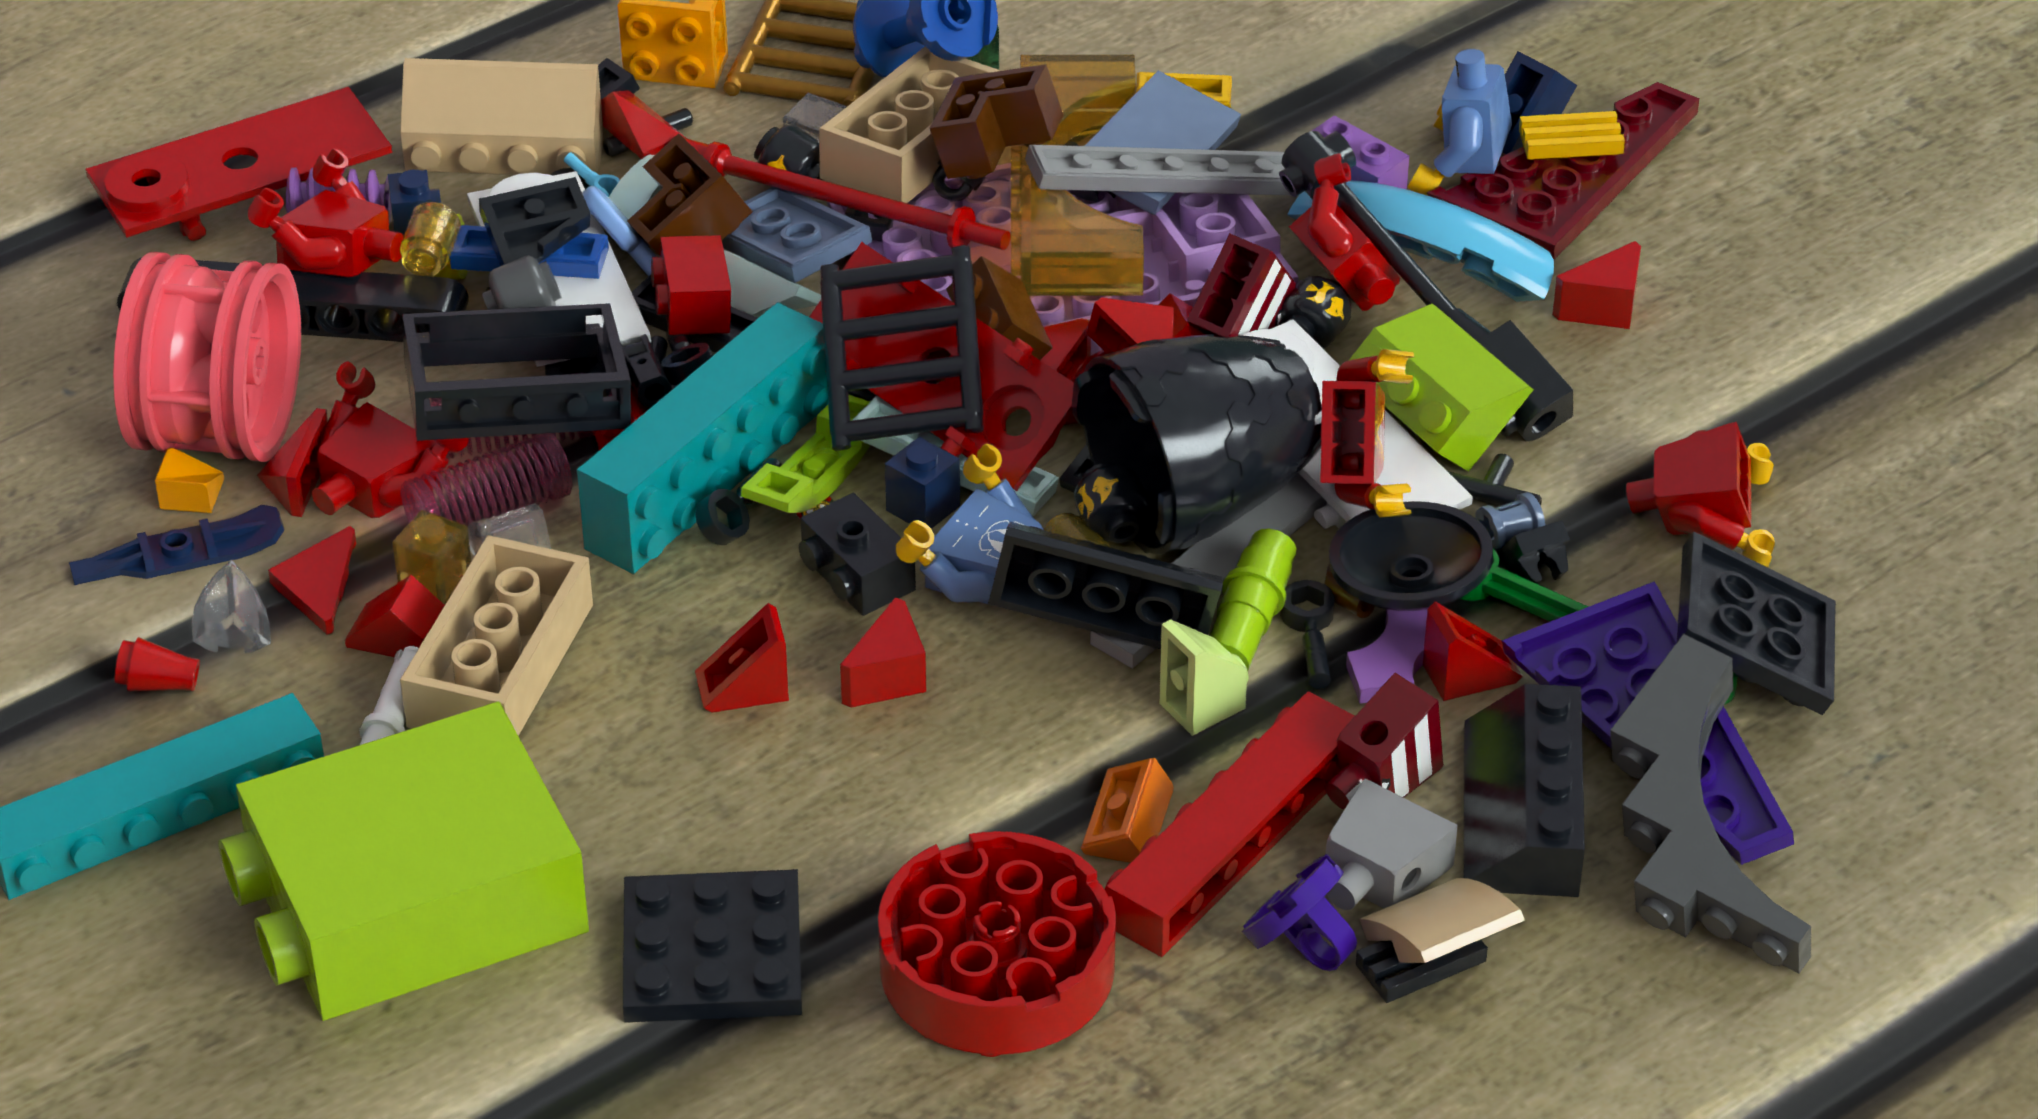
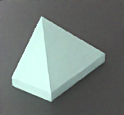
(758, 289)

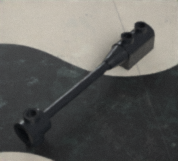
(1552, 396)

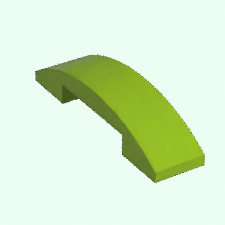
(810, 472)

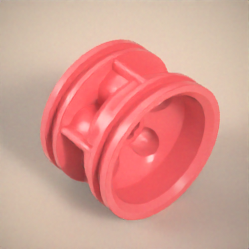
(207, 357)

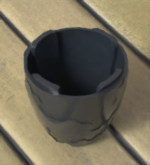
(1201, 426)

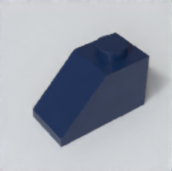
(1533, 91)

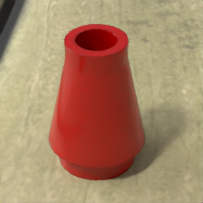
(153, 667)

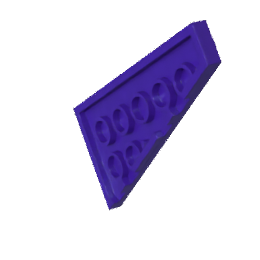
(1611, 656)

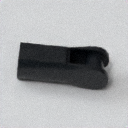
(646, 372)

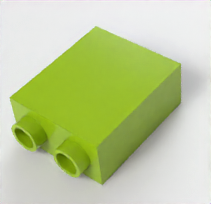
(405, 862)

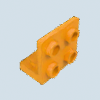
(674, 41)

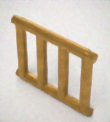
(768, 25)

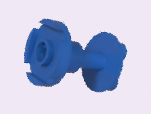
(897, 29)

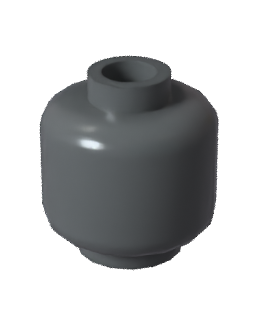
(522, 285)

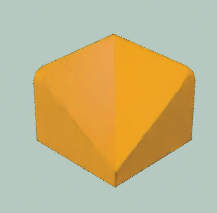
(187, 483)

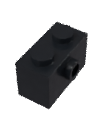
(855, 554)

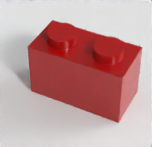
(692, 285)

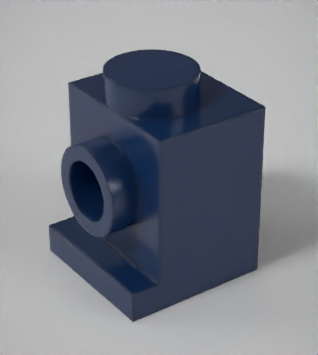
(406, 193)

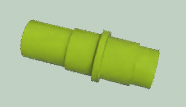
(1254, 593)

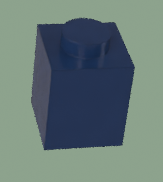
(922, 483)

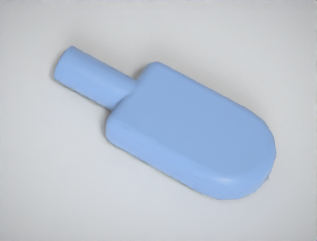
(618, 228)

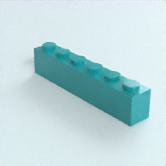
(148, 794)

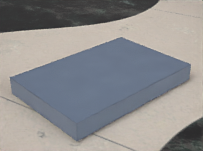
(794, 234)

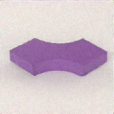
(1395, 651)

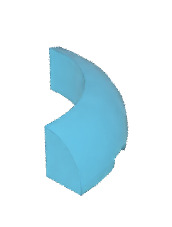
(1454, 236)

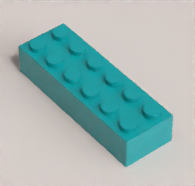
(703, 437)

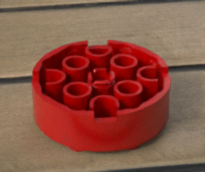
(997, 943)

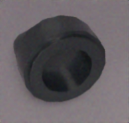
(954, 194)

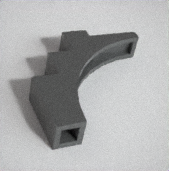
(1691, 870)

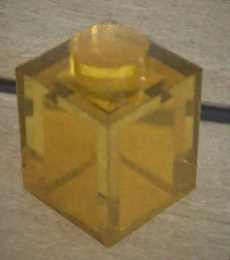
(433, 552)

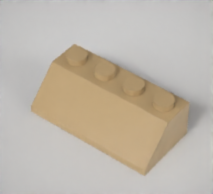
(499, 116)

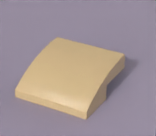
(1441, 920)

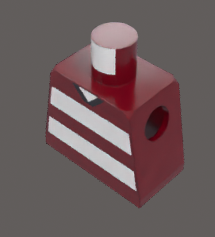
(1242, 290)
(1389, 742)

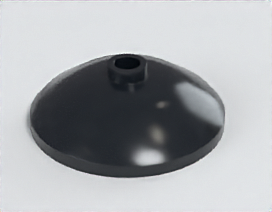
(1411, 557)

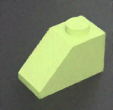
(1199, 678)

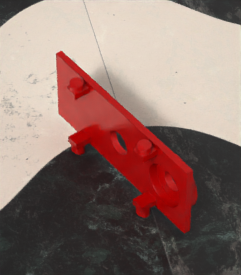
(191, 176)
(1008, 373)

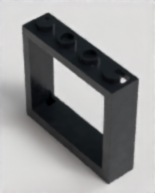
(516, 403)

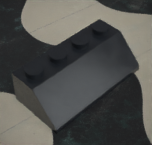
(1100, 586)
(1525, 792)

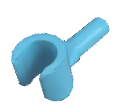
(604, 182)

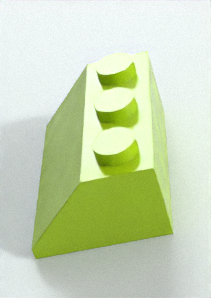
(1457, 389)

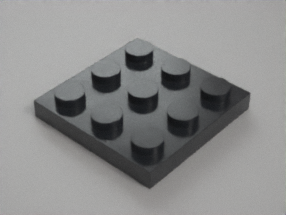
(1760, 619)
(711, 946)

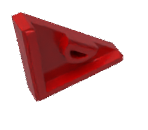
(317, 577)

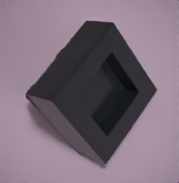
(1539, 544)

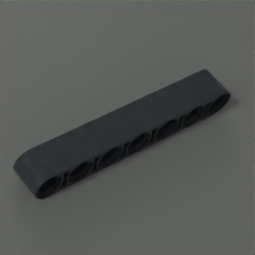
(360, 305)

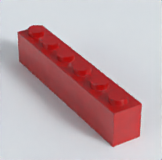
(1228, 826)

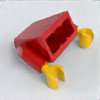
(1355, 432)
(1706, 489)

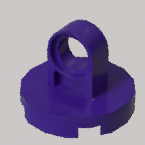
(1305, 914)

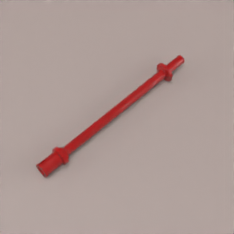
(958, 227)

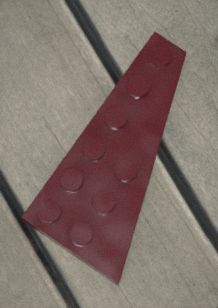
(1561, 196)

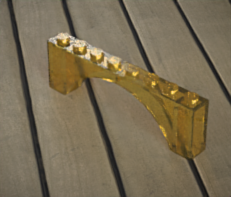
(1056, 238)

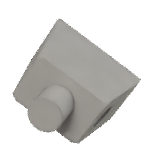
(1387, 848)

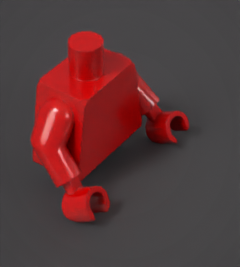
(331, 231)
(1340, 244)
(371, 452)

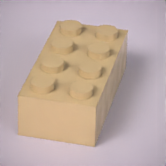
(885, 134)
(499, 633)

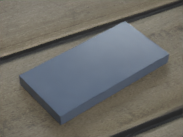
(1167, 117)

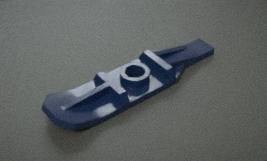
(200, 547)

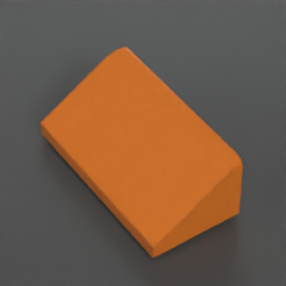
(1128, 810)

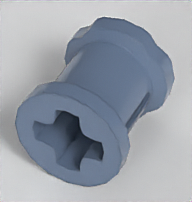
(1511, 518)

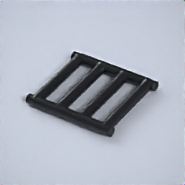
(838, 331)

